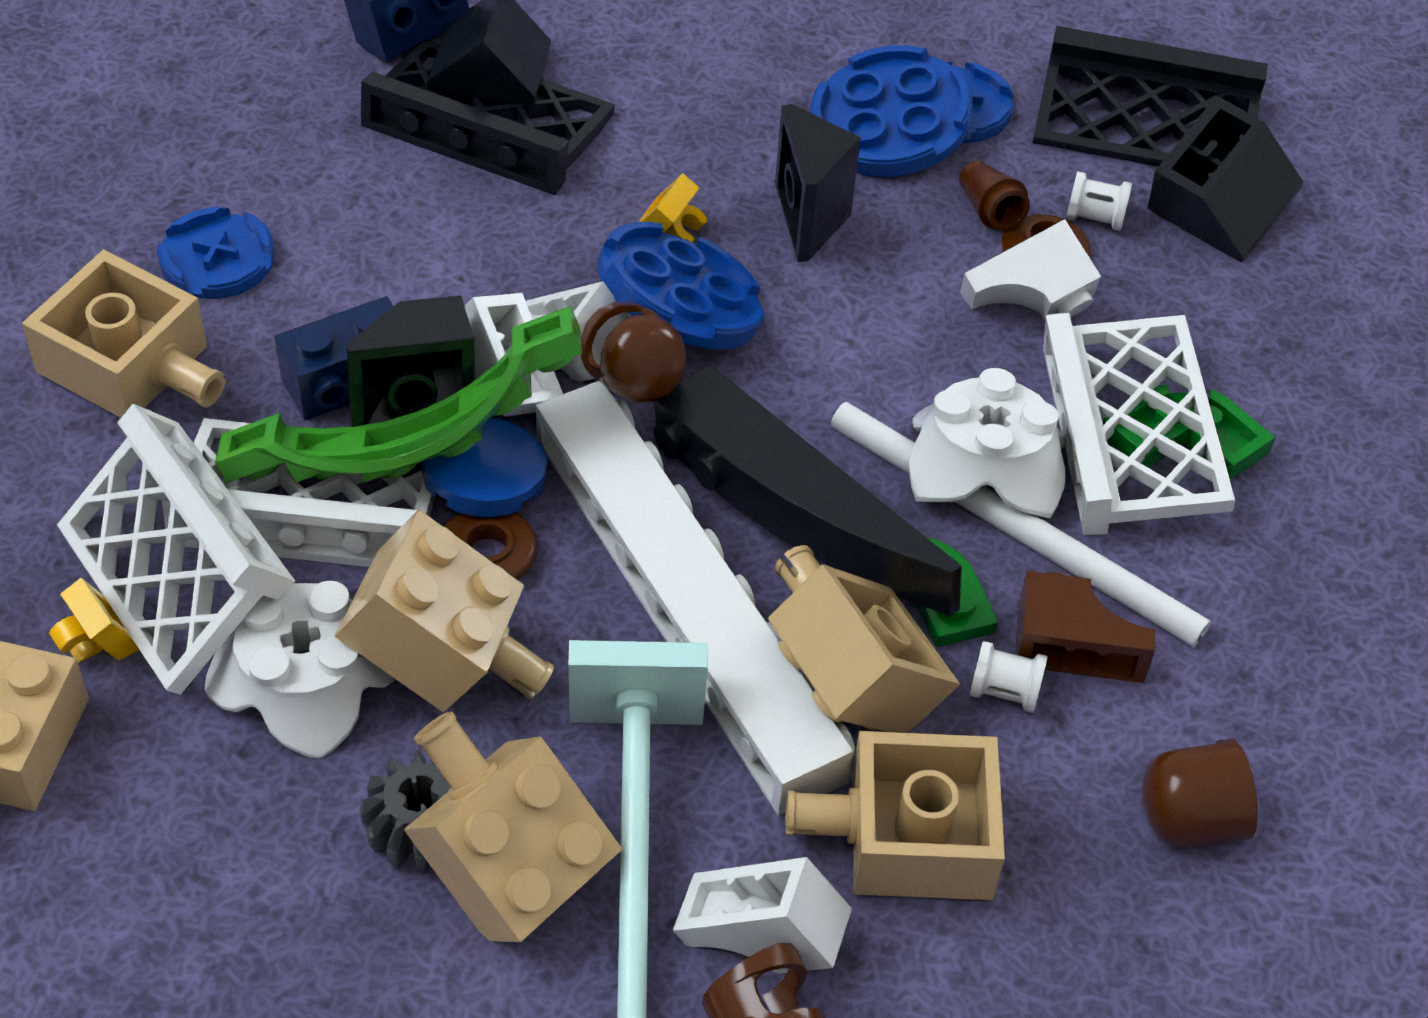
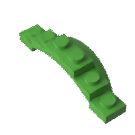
(400, 443)

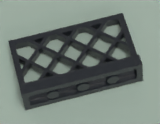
(1153, 74)
(481, 134)

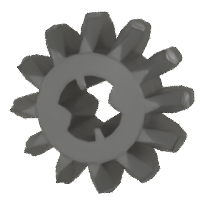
(390, 806)

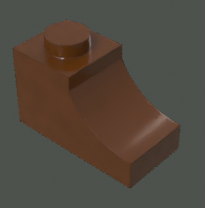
(1077, 632)

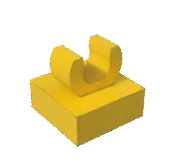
(673, 211)
(91, 626)

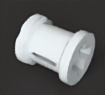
(1098, 201)
(1008, 676)

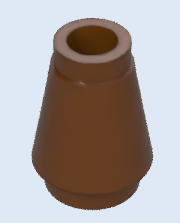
(995, 195)

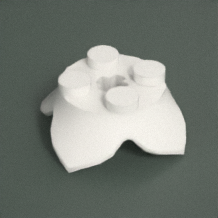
(991, 436)
(305, 697)

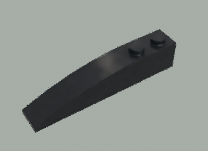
(798, 491)

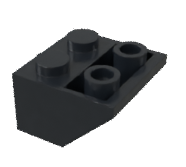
(1225, 180)

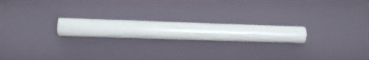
(1037, 534)

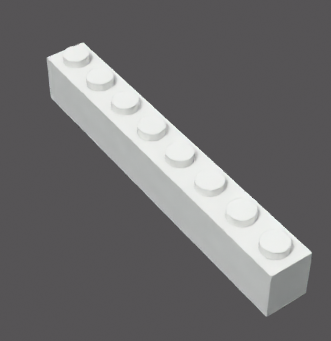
(693, 594)

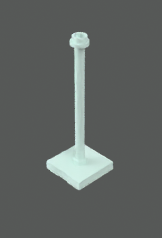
(638, 688)

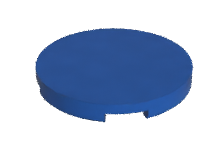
(901, 105)
(686, 283)

